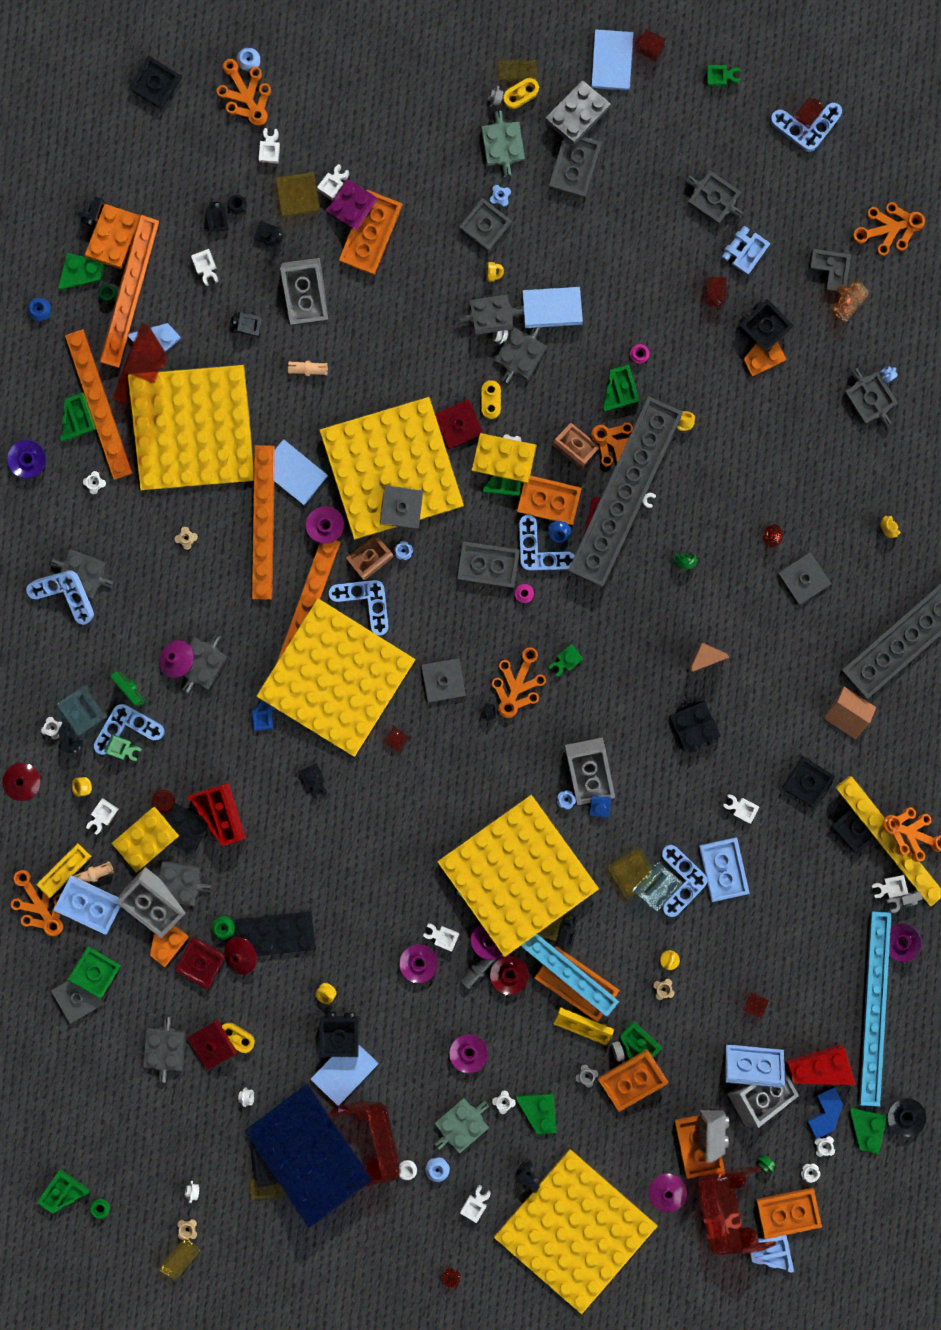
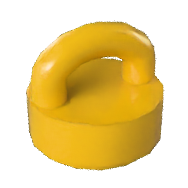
(490, 271)
(686, 421)
(81, 786)
(669, 960)
(325, 993)

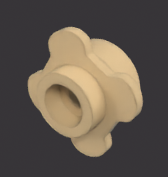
(191, 538)
(664, 984)
(183, 1234)

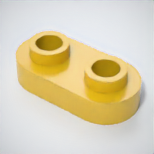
(520, 93)
(491, 399)
(238, 1035)

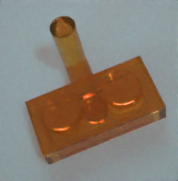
(851, 299)

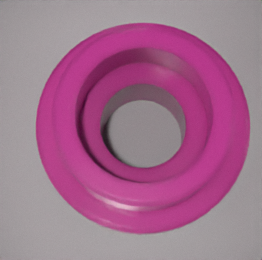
(644, 358)
(528, 588)

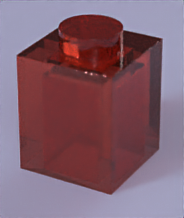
(650, 44)
(809, 112)
(715, 291)

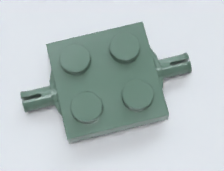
(502, 143)
(461, 1125)

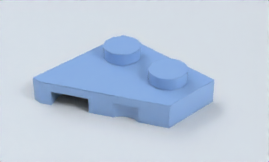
(776, 1256)

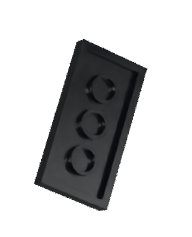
(278, 933)

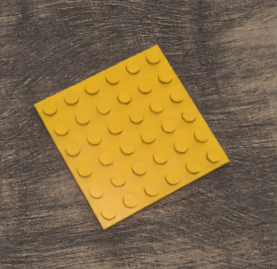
(192, 428)
(394, 450)
(335, 677)
(518, 875)
(575, 1231)

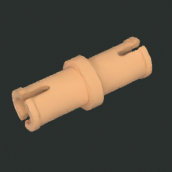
(307, 368)
(93, 874)

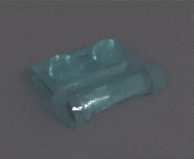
(76, 712)
(663, 888)

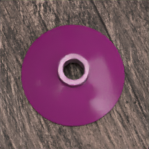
(322, 516)
(182, 659)
(479, 946)
(897, 949)
(416, 973)
(466, 1063)
(663, 1184)

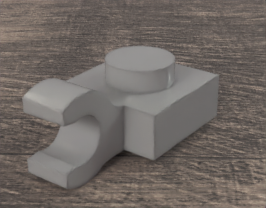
(909, 900)

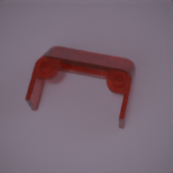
(142, 361)
(386, 1165)
(723, 1215)

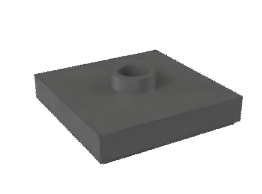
(485, 224)
(401, 507)
(804, 578)
(443, 680)
(75, 1001)

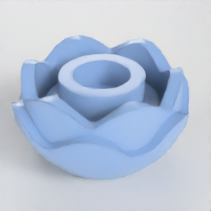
(248, 53)
(437, 1163)

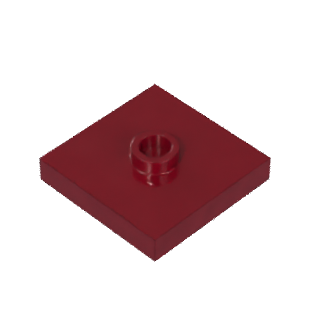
(459, 424)
(200, 963)
(212, 1045)

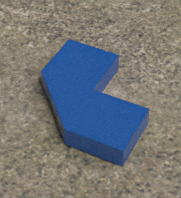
(262, 716)
(826, 1122)

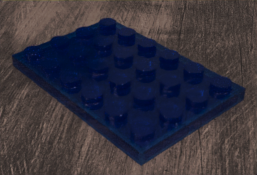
(308, 1155)

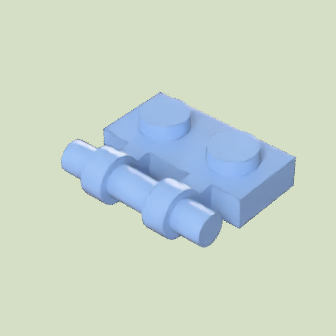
(751, 252)

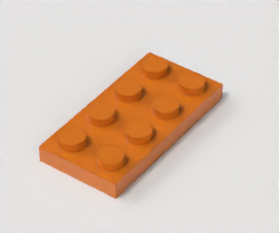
(367, 244)
(561, 988)

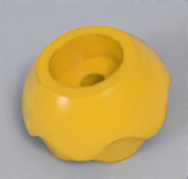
(889, 527)

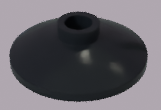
(910, 1126)

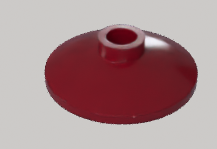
(30, 779)
(240, 956)
(509, 985)

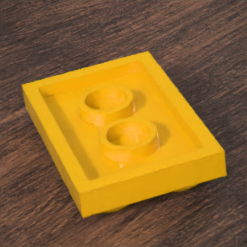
(504, 458)
(145, 839)

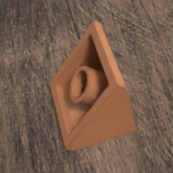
(575, 445)
(370, 557)
(704, 656)
(850, 713)

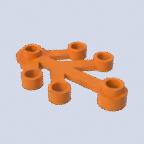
(245, 95)
(891, 227)
(618, 445)
(516, 685)
(894, 826)
(40, 906)

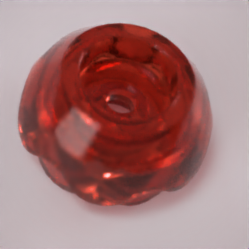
(773, 535)
(168, 798)

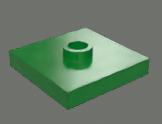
(128, 687)
(94, 972)

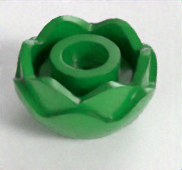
(685, 561)
(225, 922)

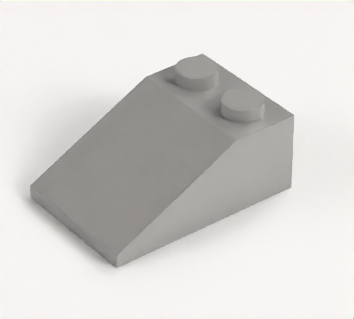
(304, 291)
(589, 770)
(151, 903)
(760, 1103)
(712, 1134)

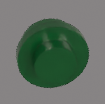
(108, 294)

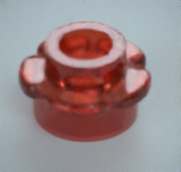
(451, 1282)

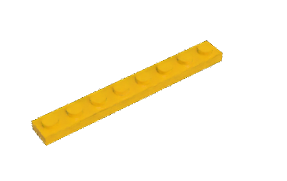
(873, 821)

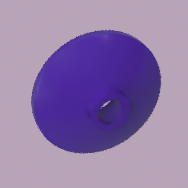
(17, 456)

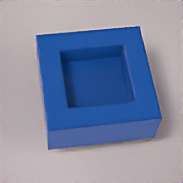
(600, 806)

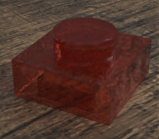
(396, 739)
(755, 1004)

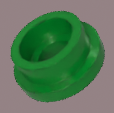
(766, 1164)
(95, 1212)

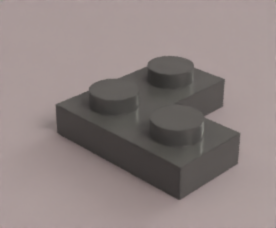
(835, 264)

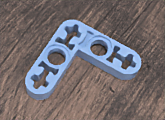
(805, 133)
(538, 557)
(64, 586)
(366, 594)
(129, 721)
(687, 884)

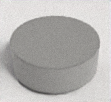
(618, 1051)

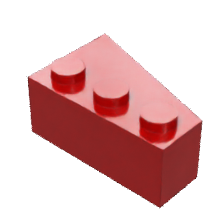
(220, 813)
(822, 1067)

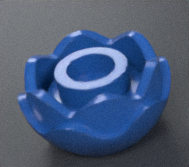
(44, 311)
(556, 527)

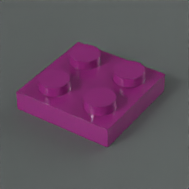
(351, 204)

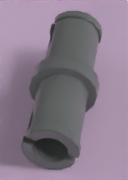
(476, 972)

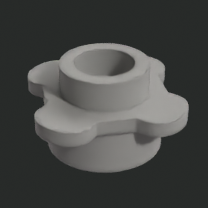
(495, 96)
(586, 1081)

